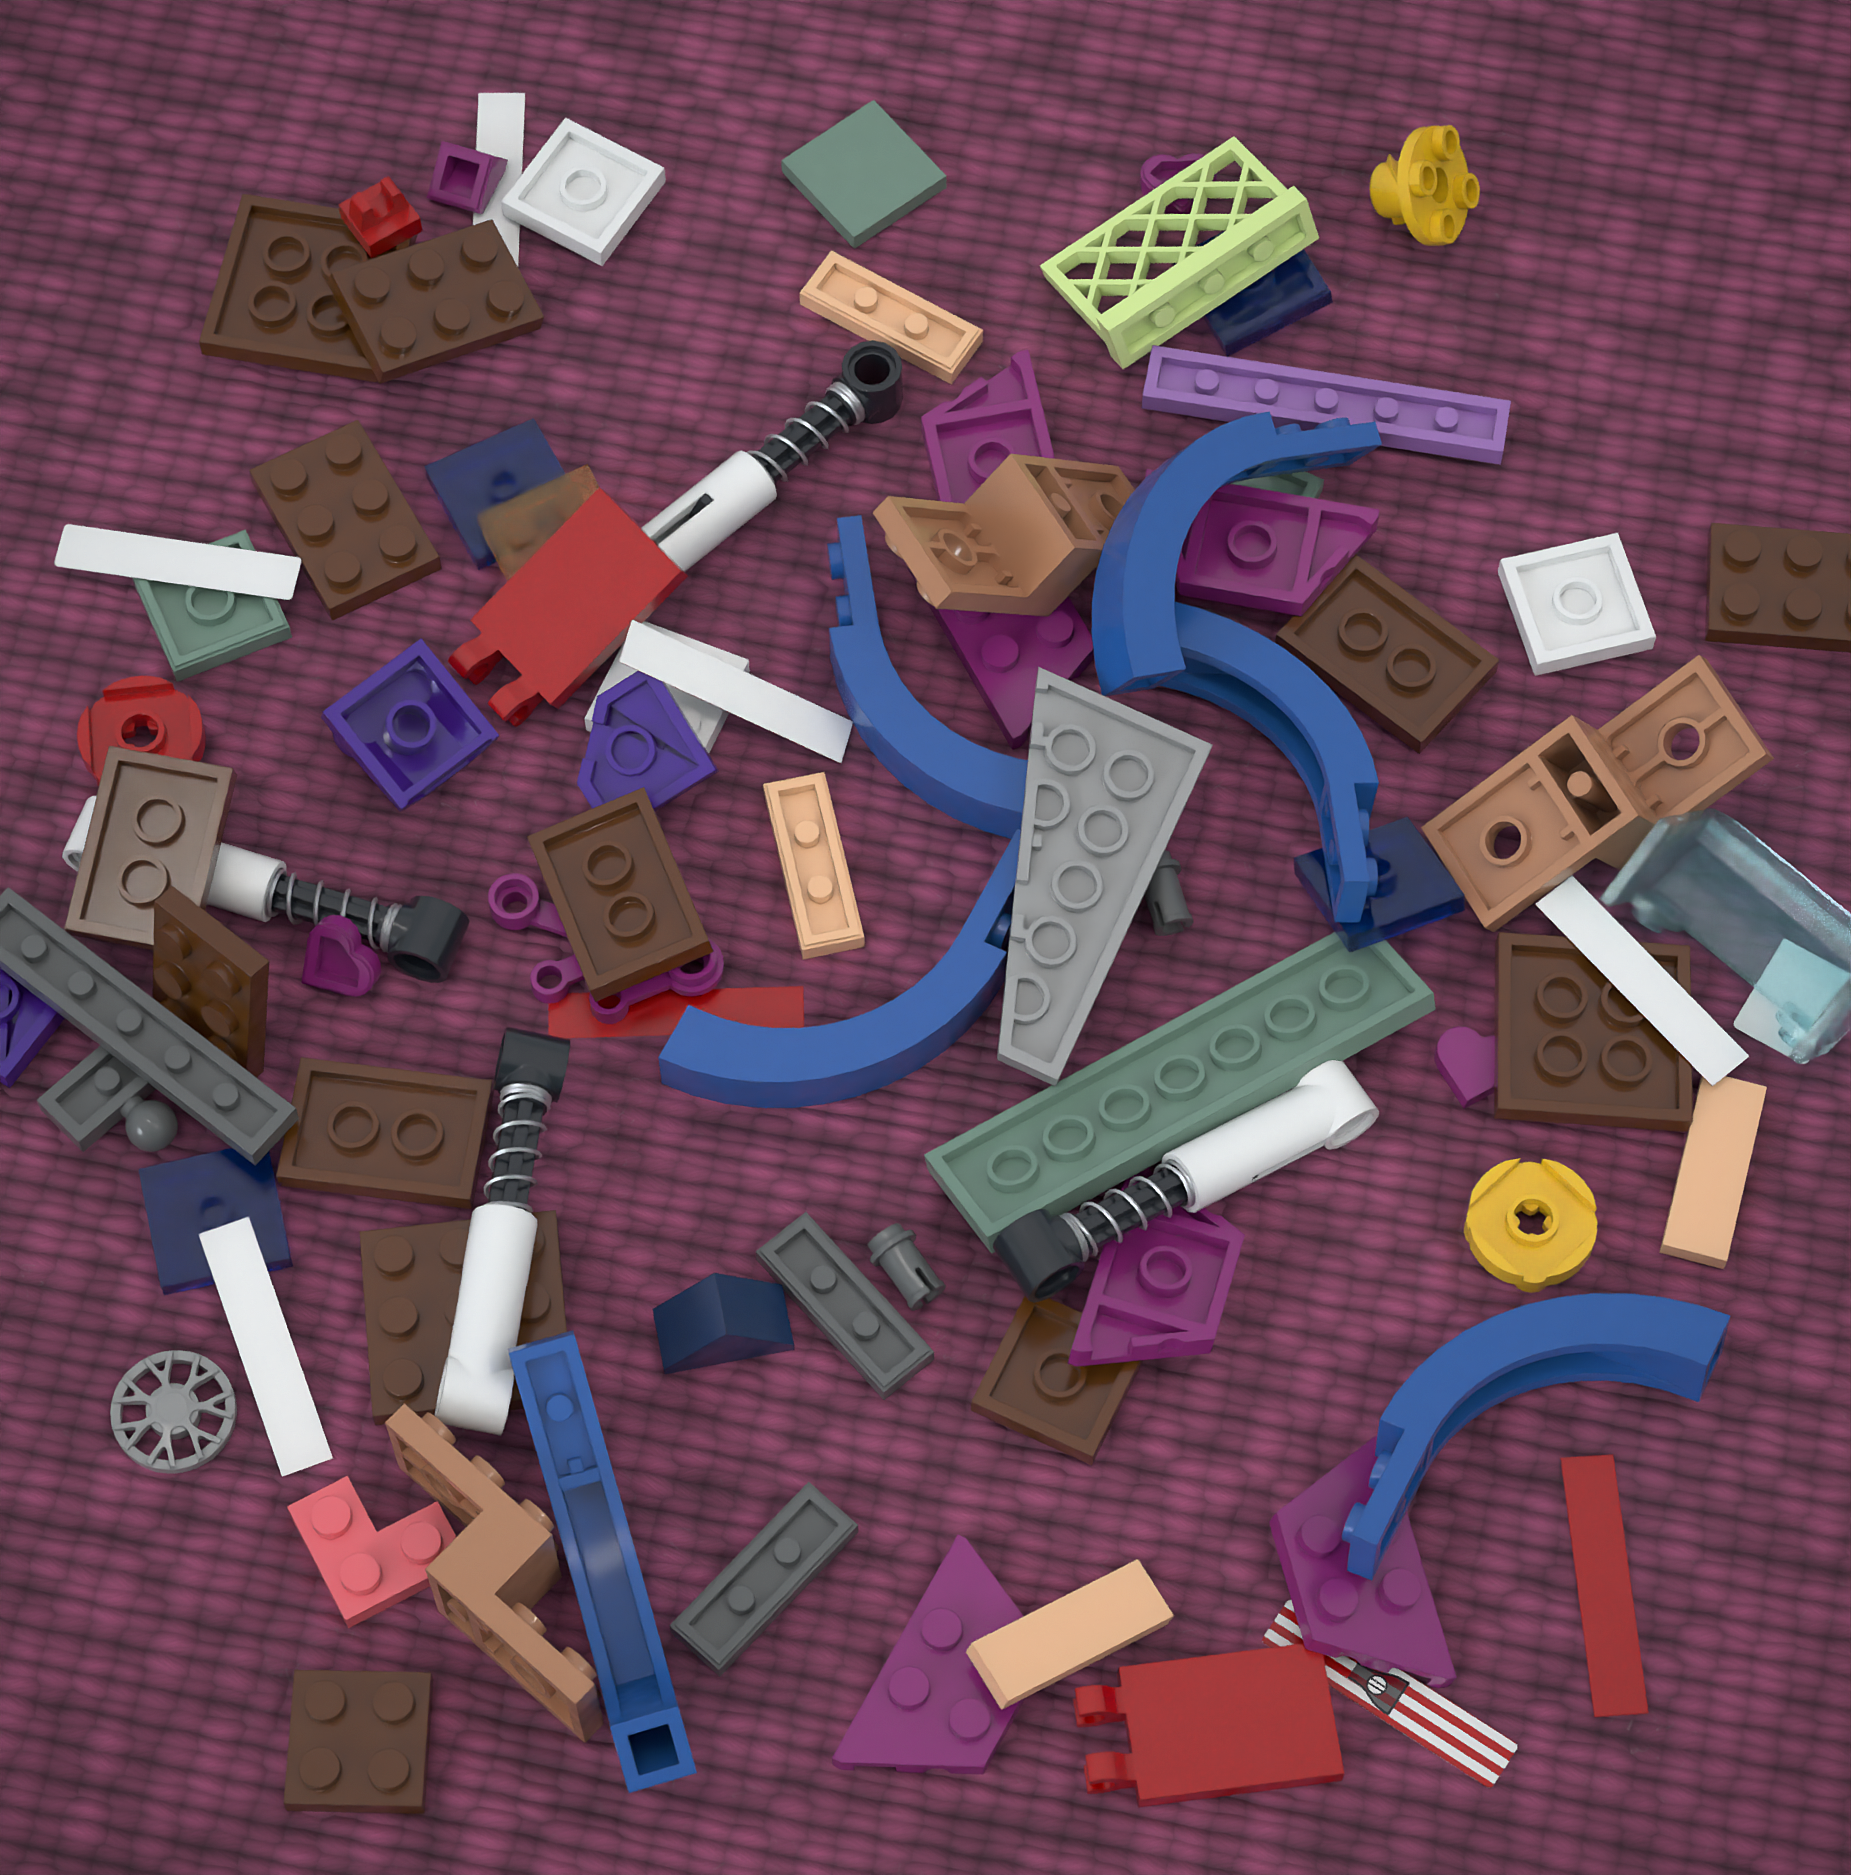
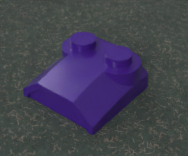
(409, 726)

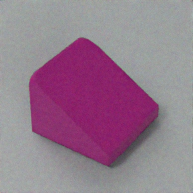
(465, 177)

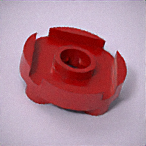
(139, 703)

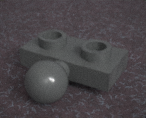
(99, 1096)

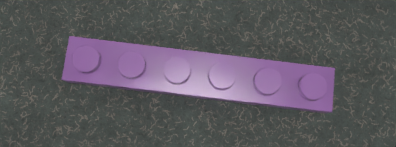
(1404, 414)

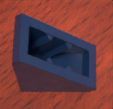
(722, 1323)

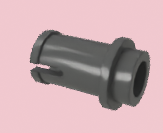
(1166, 898)
(905, 1265)

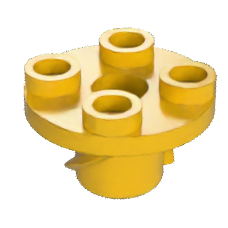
(1427, 186)

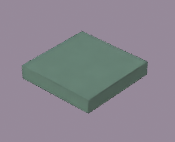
(864, 174)
(210, 626)

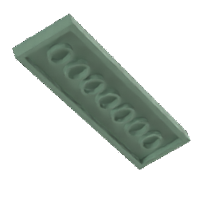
(1177, 1083)

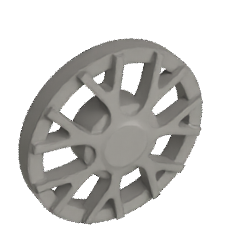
(173, 1411)

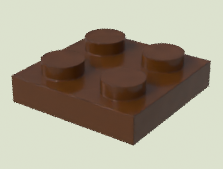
(1041, 1394)
(359, 1741)

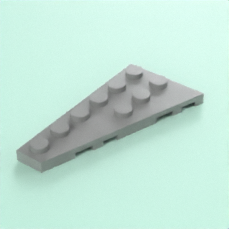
(1092, 832)

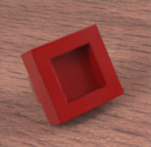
(380, 217)

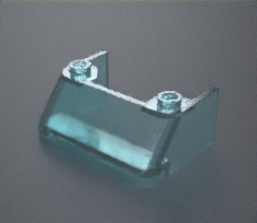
(1751, 913)

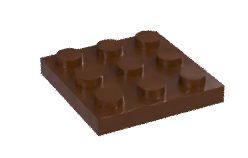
(275, 290)
(1578, 1046)
(412, 1303)

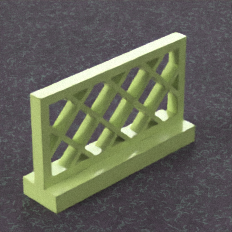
(1202, 275)

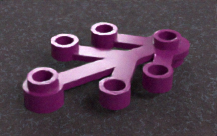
(544, 915)

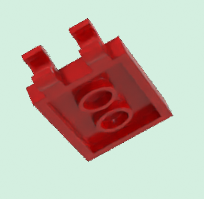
(568, 608)
(1215, 1726)

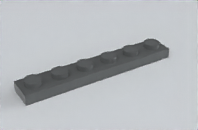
(140, 1031)

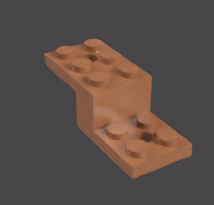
(1015, 541)
(1595, 792)
(496, 1570)

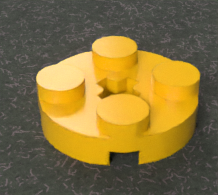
(1531, 1259)

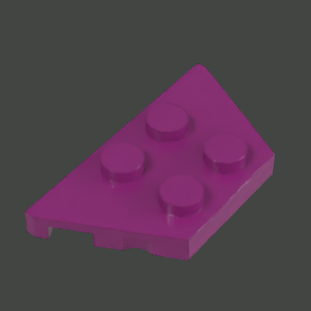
(983, 427)
(1269, 547)
(1005, 654)
(1159, 1289)
(1341, 1613)
(929, 1697)

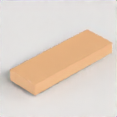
(891, 315)
(813, 865)
(1713, 1171)
(1069, 1634)

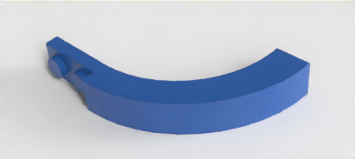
(1137, 570)
(1306, 723)
(906, 739)
(857, 1055)
(1520, 1350)
(602, 1563)

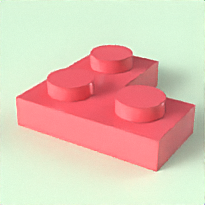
(363, 1566)

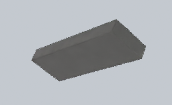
(845, 1305)
(764, 1579)

